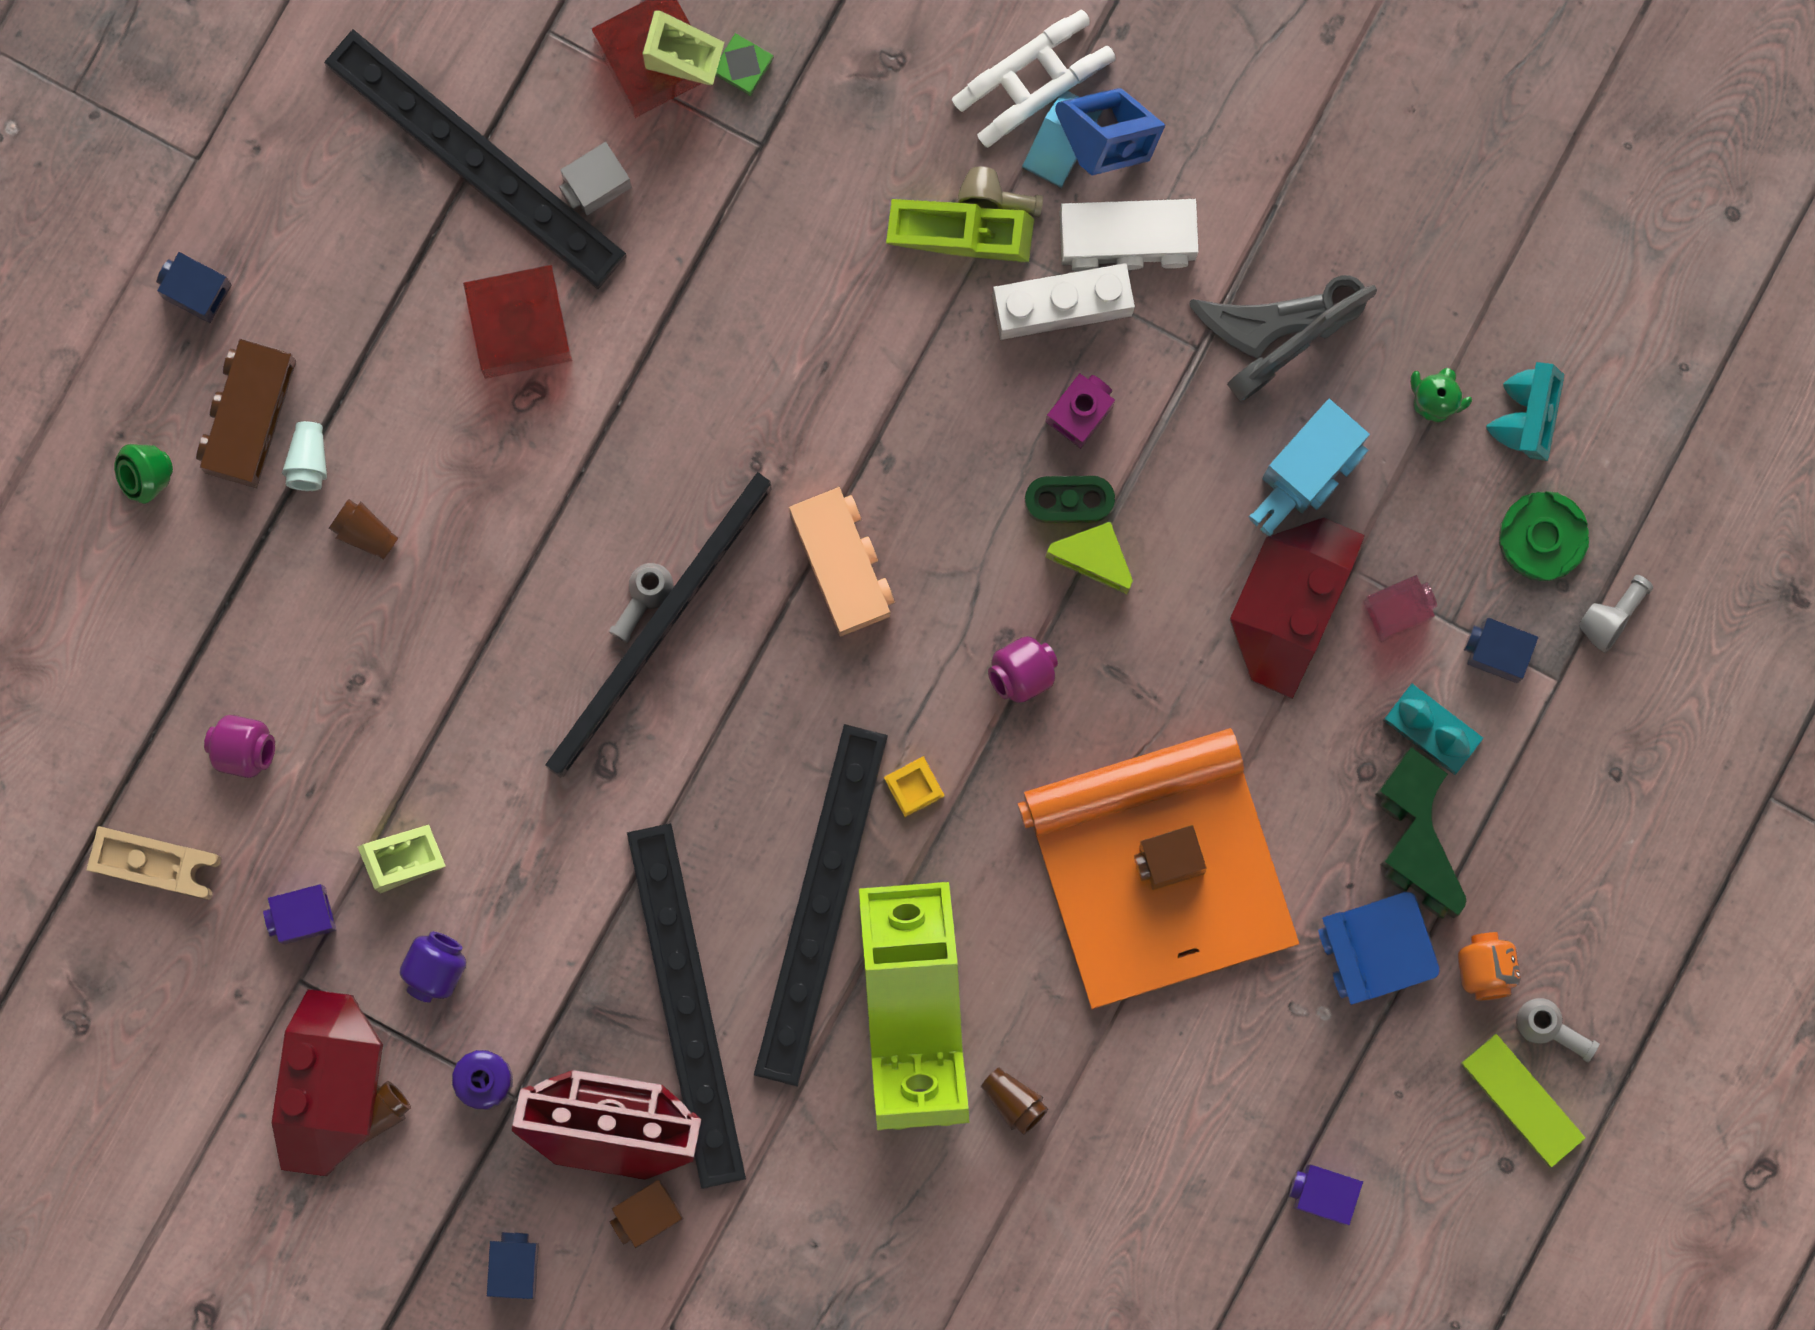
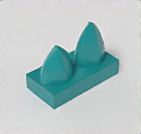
(1531, 430)
(1433, 729)

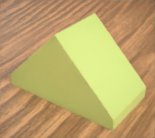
(681, 50)
(401, 858)

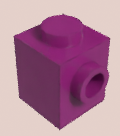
(1081, 409)

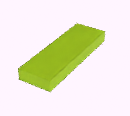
(1523, 1100)

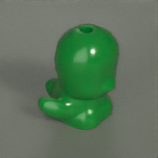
(1426, 393)

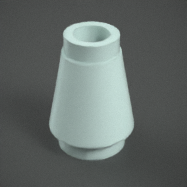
(306, 458)

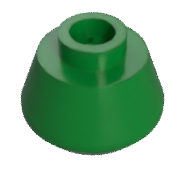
(142, 471)

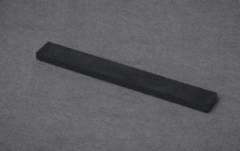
(475, 159)
(659, 625)
(820, 905)
(686, 1003)

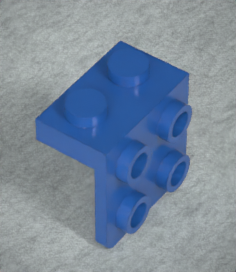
(1379, 948)

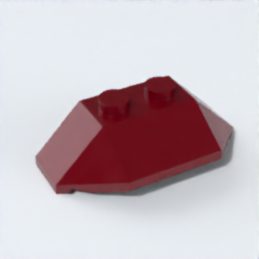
(1292, 600)
(325, 1083)
(607, 1124)

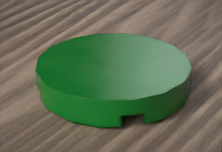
(1544, 536)

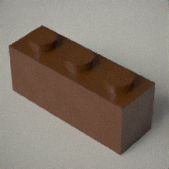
(246, 413)

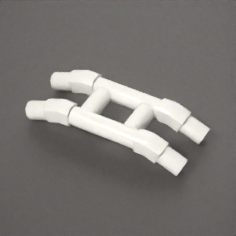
(1027, 103)

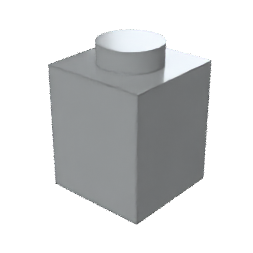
(594, 179)

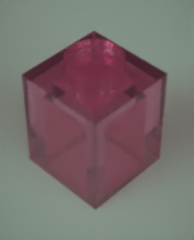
(1400, 607)

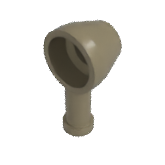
(984, 189)

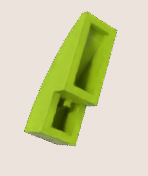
(961, 229)

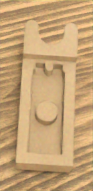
(150, 862)

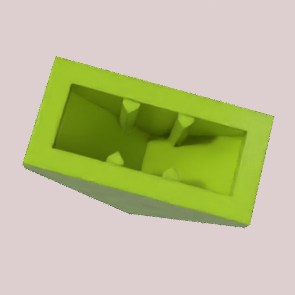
(1095, 556)

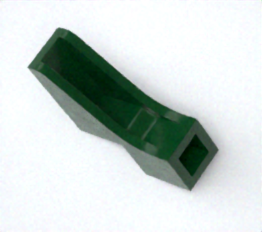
(1418, 855)

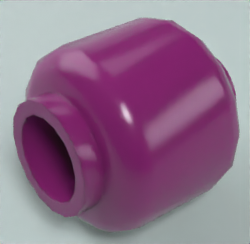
(1023, 669)
(240, 746)

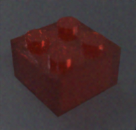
(622, 47)
(517, 321)

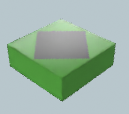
(743, 64)

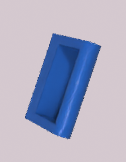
(1111, 146)

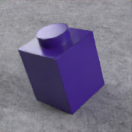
(299, 914)
(1325, 1194)

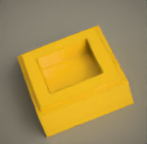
(914, 787)

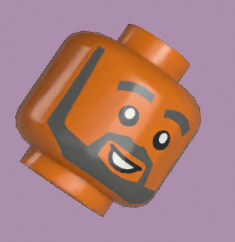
(1489, 967)

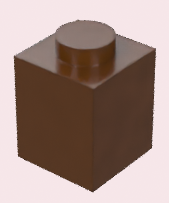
(1170, 858)
(645, 1215)

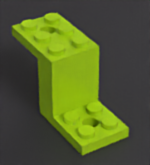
(913, 1006)

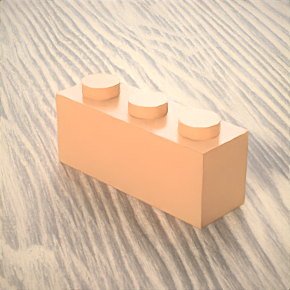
(842, 560)

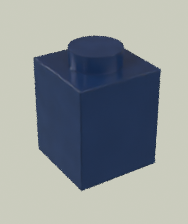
(192, 286)
(1500, 649)
(512, 1267)

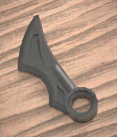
(1257, 326)
(1263, 369)

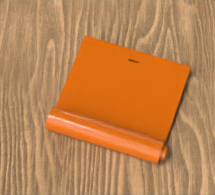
(1117, 924)

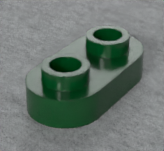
(1069, 499)

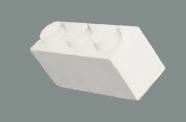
(1129, 233)
(1063, 301)

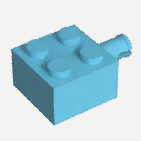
(1309, 463)

